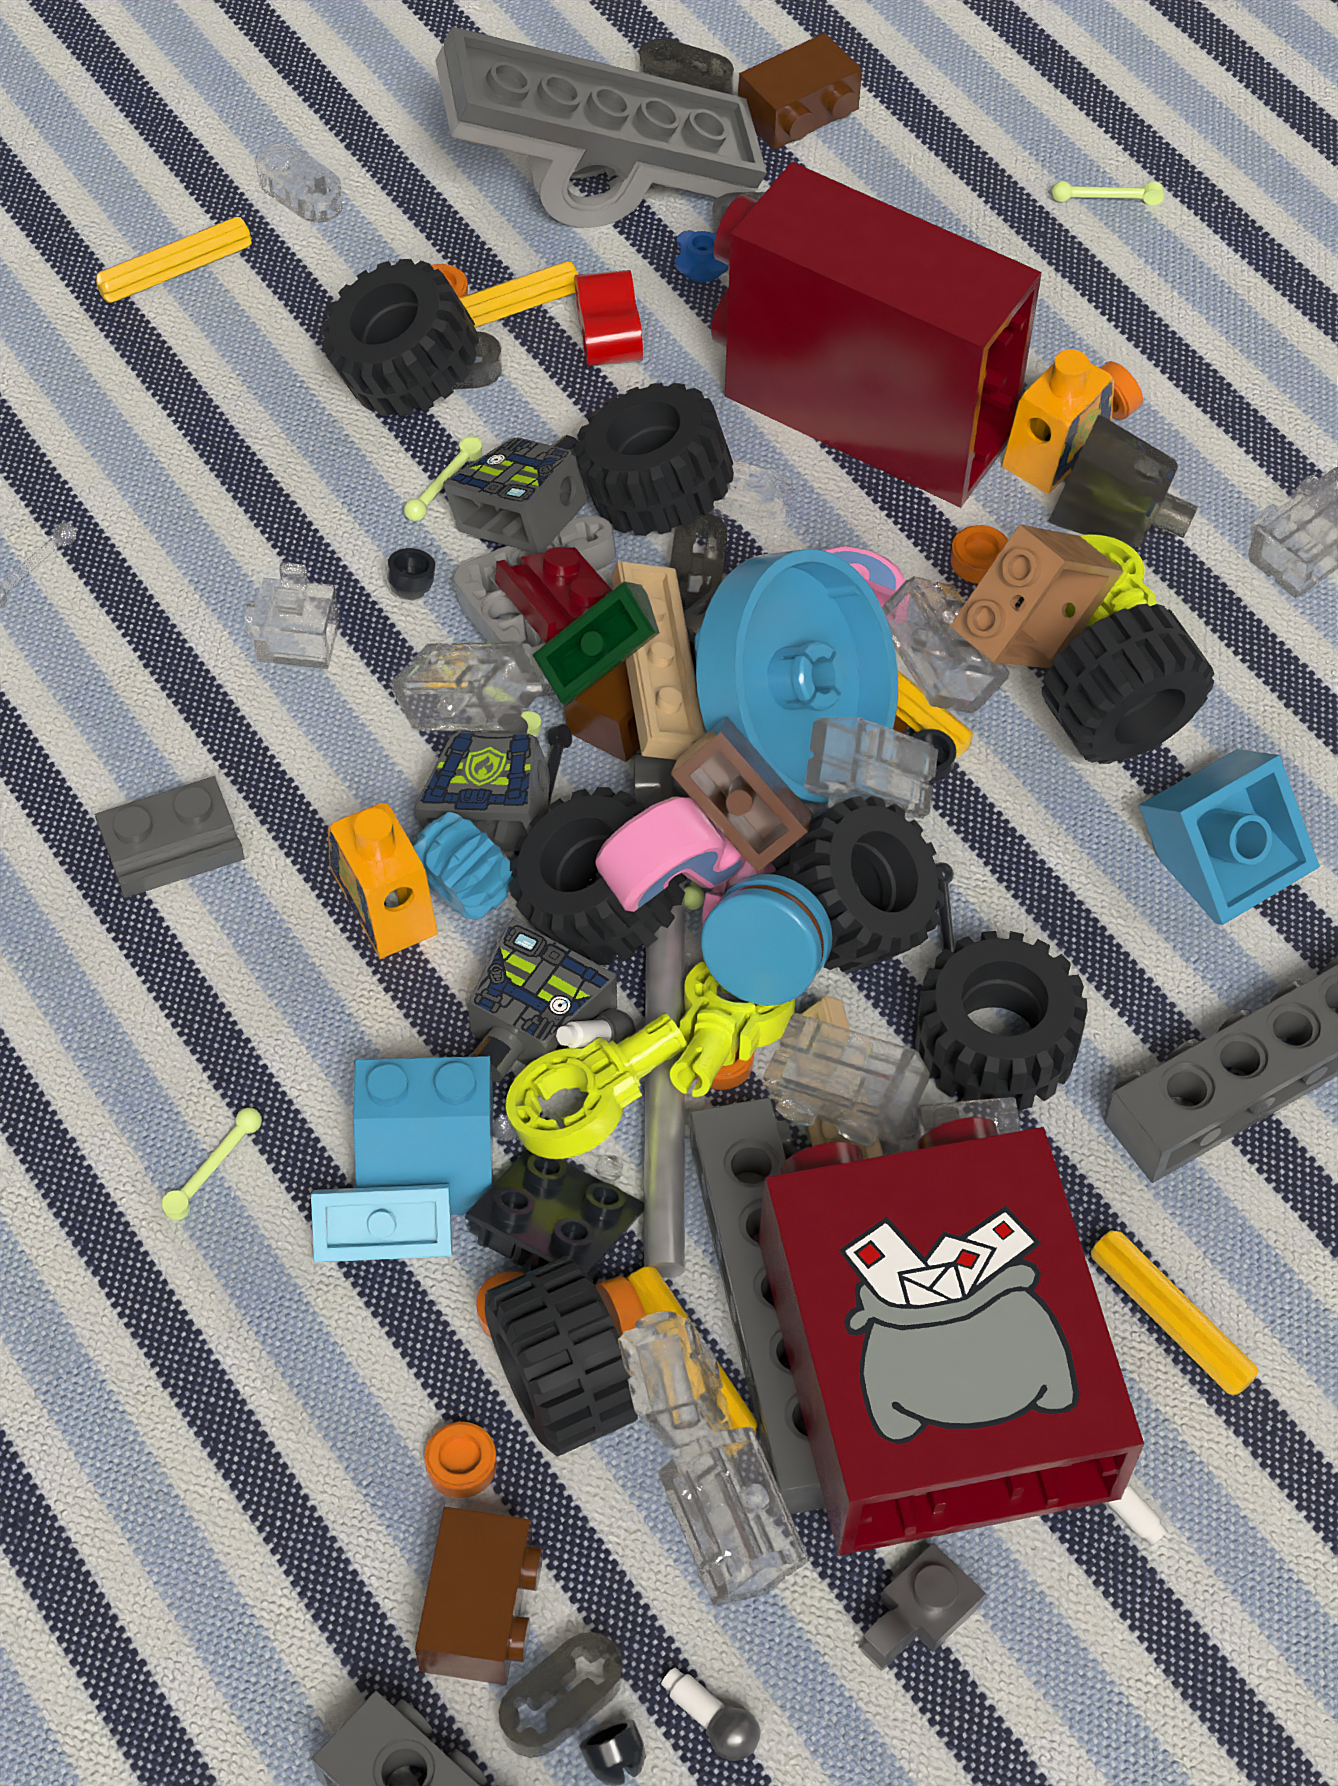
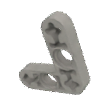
(588, 534)

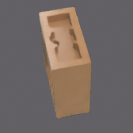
(1049, 574)

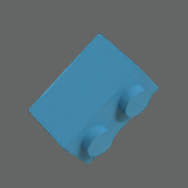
(1231, 833)
(425, 1125)

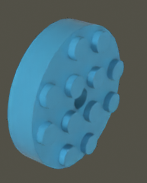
(793, 645)

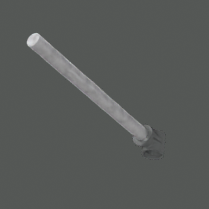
(663, 1102)

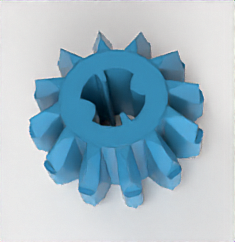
(463, 865)

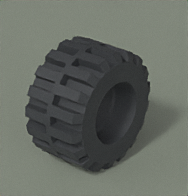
(400, 337)
(654, 458)
(1127, 683)
(560, 861)
(890, 868)
(1007, 977)
(560, 1355)

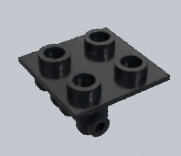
(553, 1213)

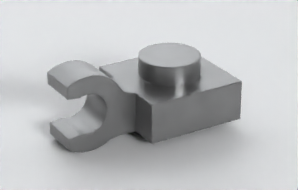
(924, 1603)

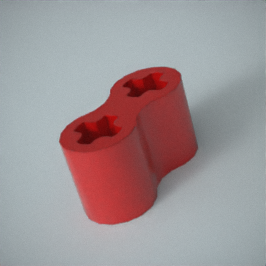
(608, 318)

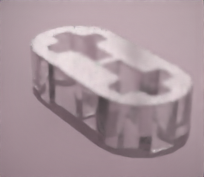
(293, 187)
(750, 488)

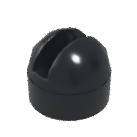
(410, 573)
(946, 751)
(614, 1749)

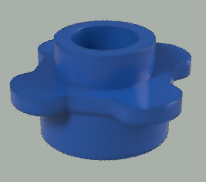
(697, 256)

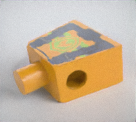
(1062, 405)
(370, 861)

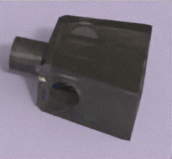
(1121, 489)

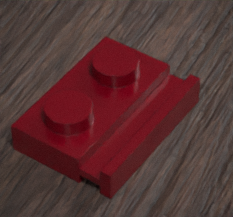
(551, 588)

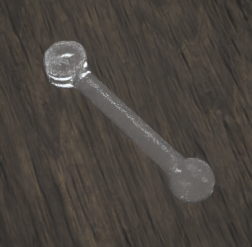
(63, 535)
(605, 1166)

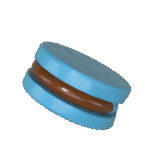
(766, 939)

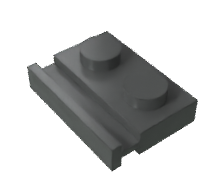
(169, 836)

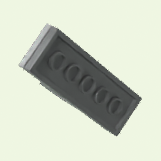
(593, 120)

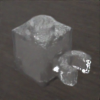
(293, 620)

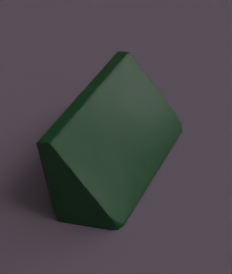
(597, 641)

